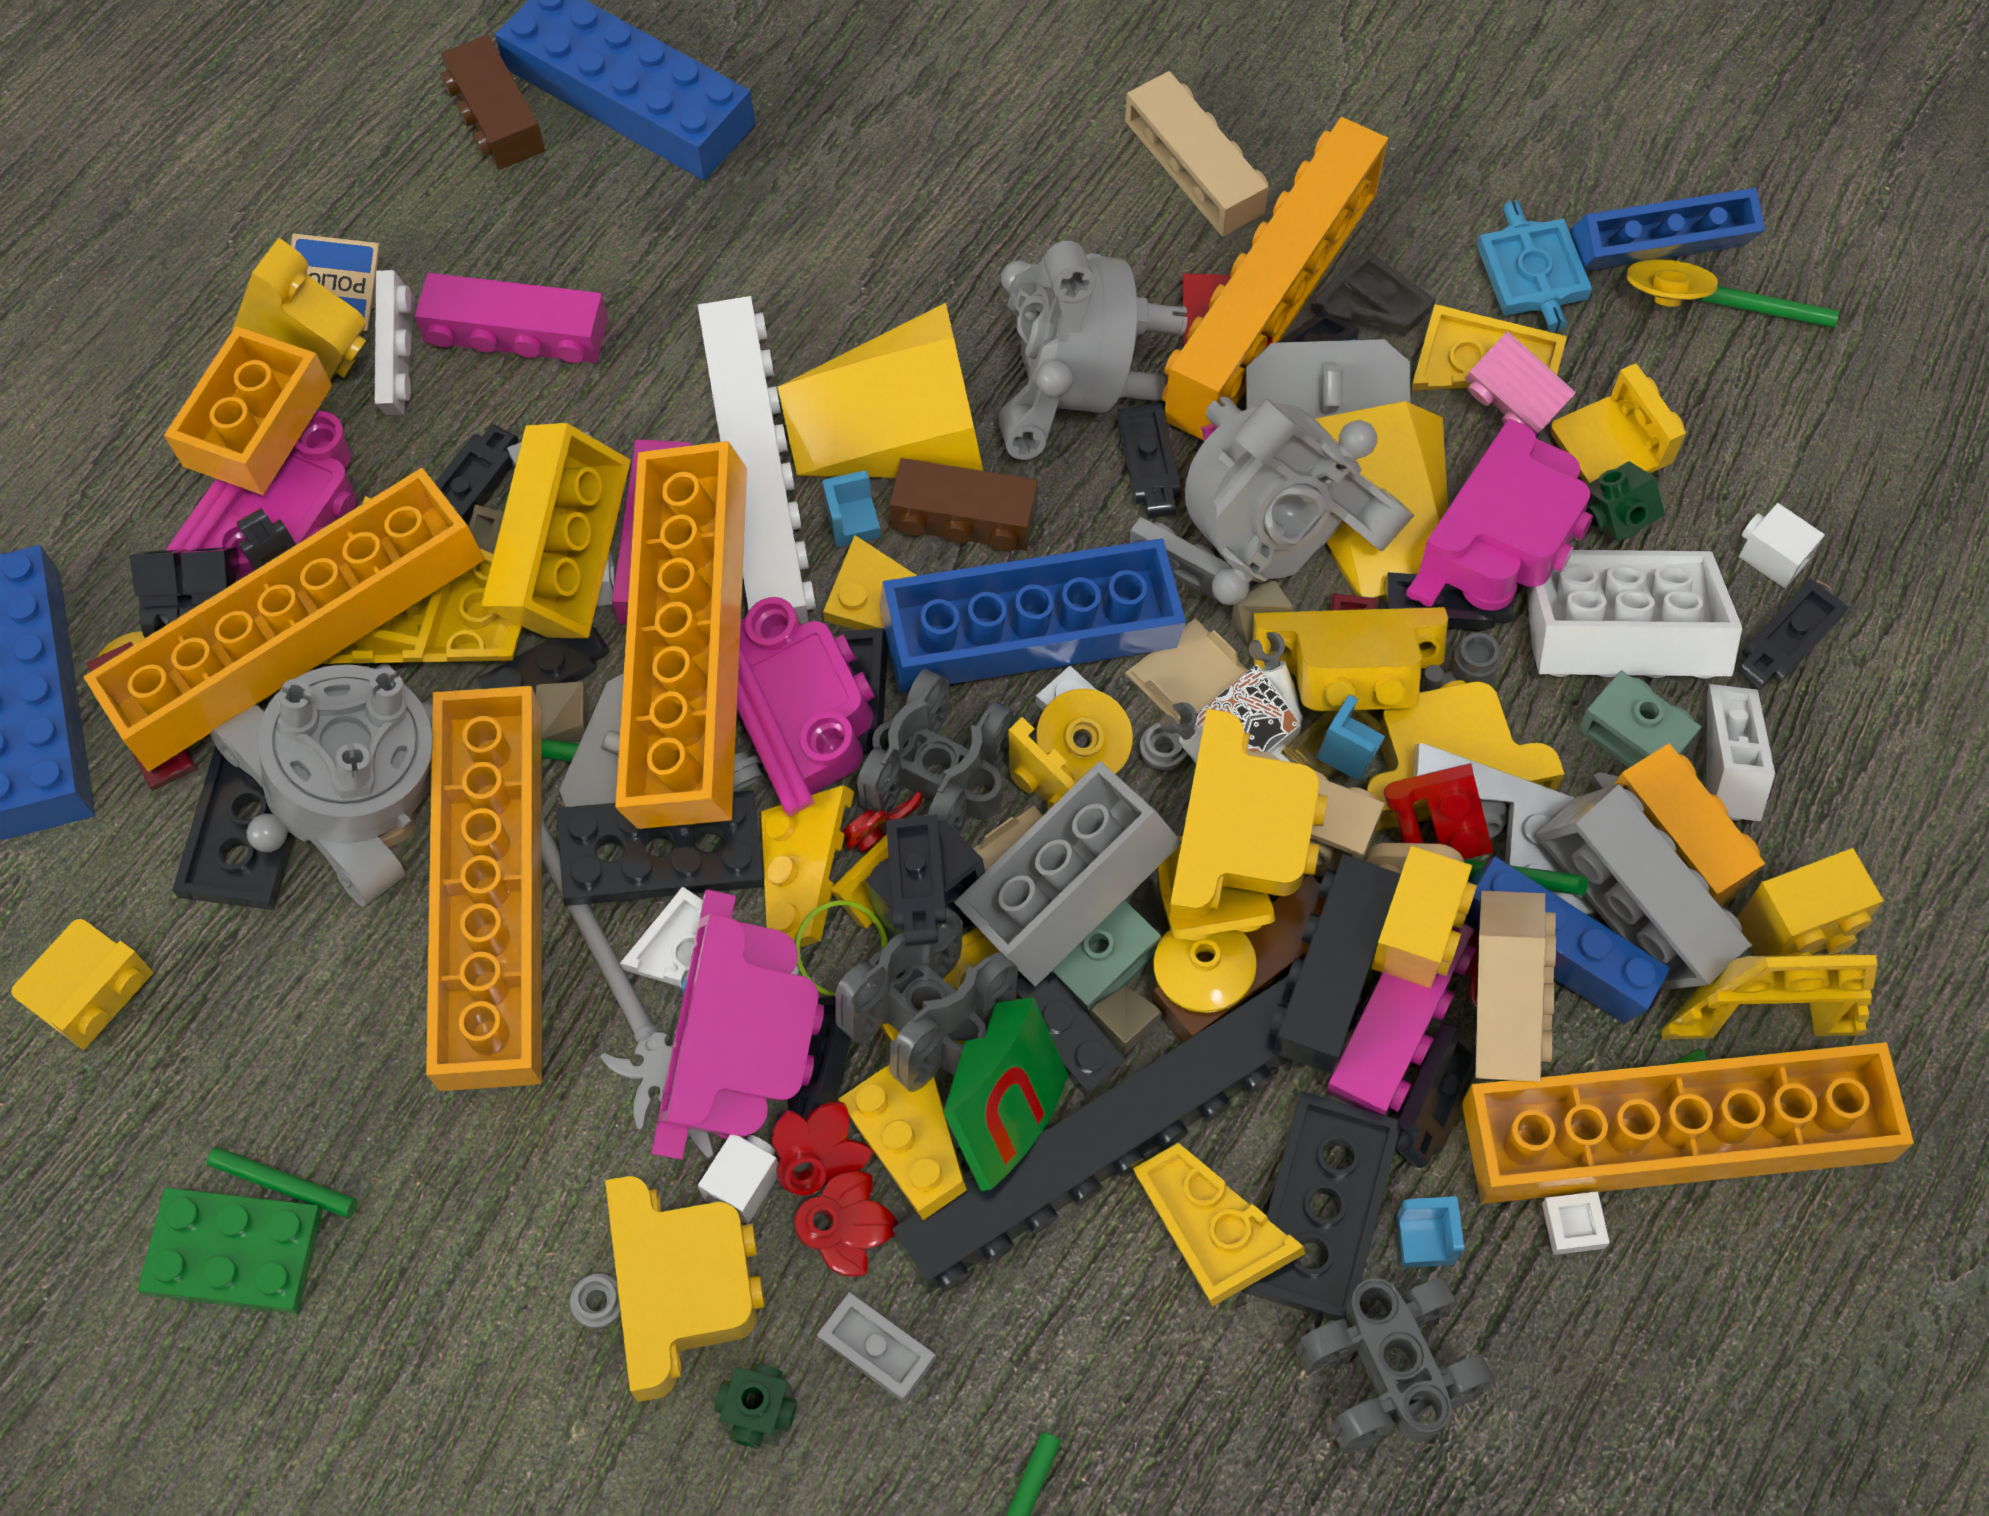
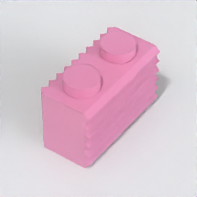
(1518, 384)

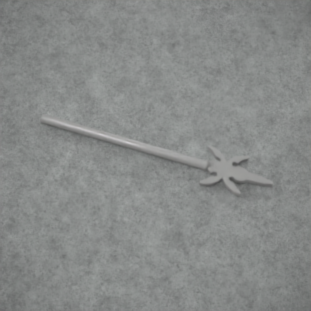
(651, 1043)

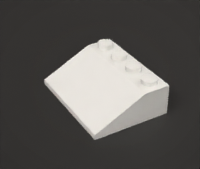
(1635, 615)

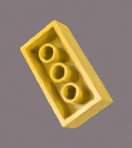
(556, 531)

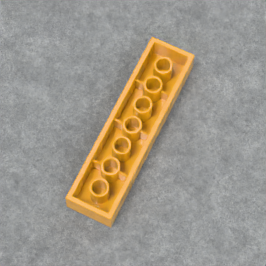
(1276, 274)
(284, 619)
(683, 637)
(485, 890)
(1685, 1123)

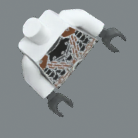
(1261, 700)

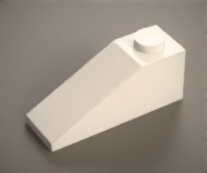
(1738, 751)

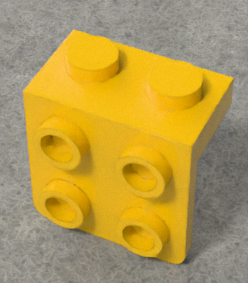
(1622, 428)
(1237, 909)
(81, 982)

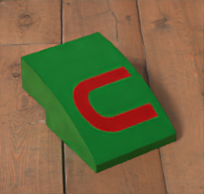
(1005, 1090)

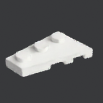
(392, 342)
(668, 943)

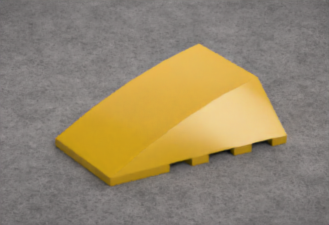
(883, 404)
(1410, 467)
(441, 628)
(1832, 984)

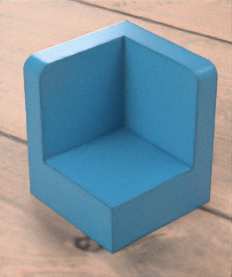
(850, 508)
(1349, 744)
(1429, 1232)

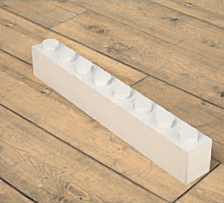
(745, 420)

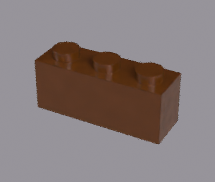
(491, 103)
(963, 504)

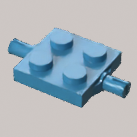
(1534, 266)

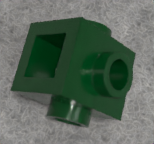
(1624, 501)
(766, 1422)

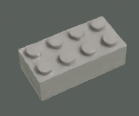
(1068, 872)
(1644, 886)

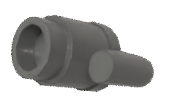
(1473, 661)

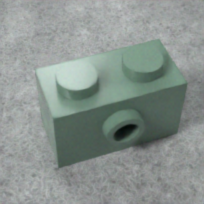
(1636, 722)
(1108, 957)

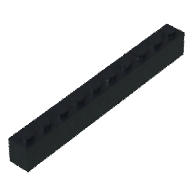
(1100, 1141)

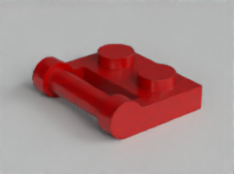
(1453, 807)

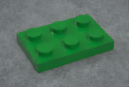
(230, 1250)

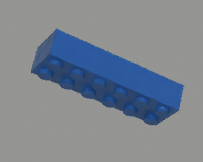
(628, 81)
(1032, 613)
(40, 716)

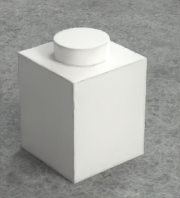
(1780, 544)
(740, 1175)

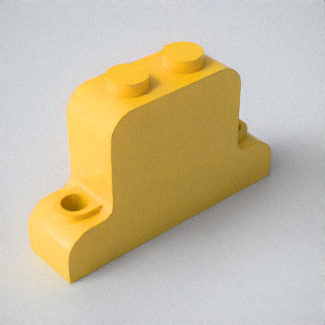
(301, 312)
(1357, 653)
(1464, 722)
(1244, 822)
(678, 1281)

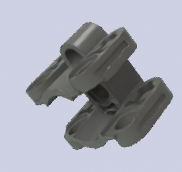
(917, 729)
(926, 1037)
(1397, 1329)

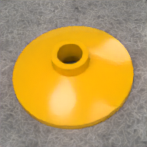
(1672, 281)
(1098, 718)
(1205, 985)

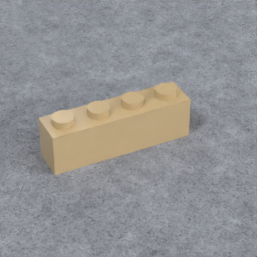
(1196, 153)

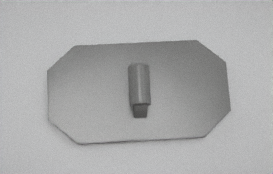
(1329, 376)
(595, 764)

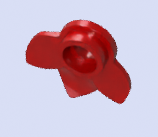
(867, 829)
(820, 1142)
(854, 1223)

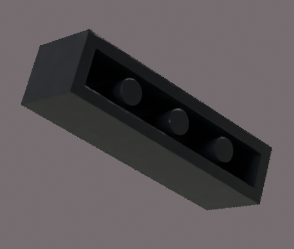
(1336, 963)

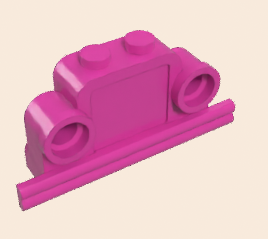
(304, 495)
(1506, 523)
(800, 701)
(737, 1030)

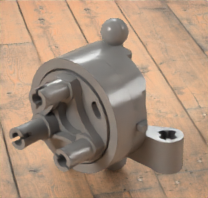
(1077, 340)
(1278, 488)
(338, 766)

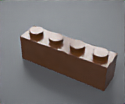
(1274, 949)

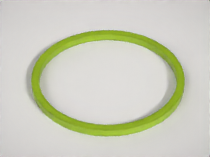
(820, 908)

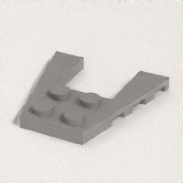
(1529, 811)

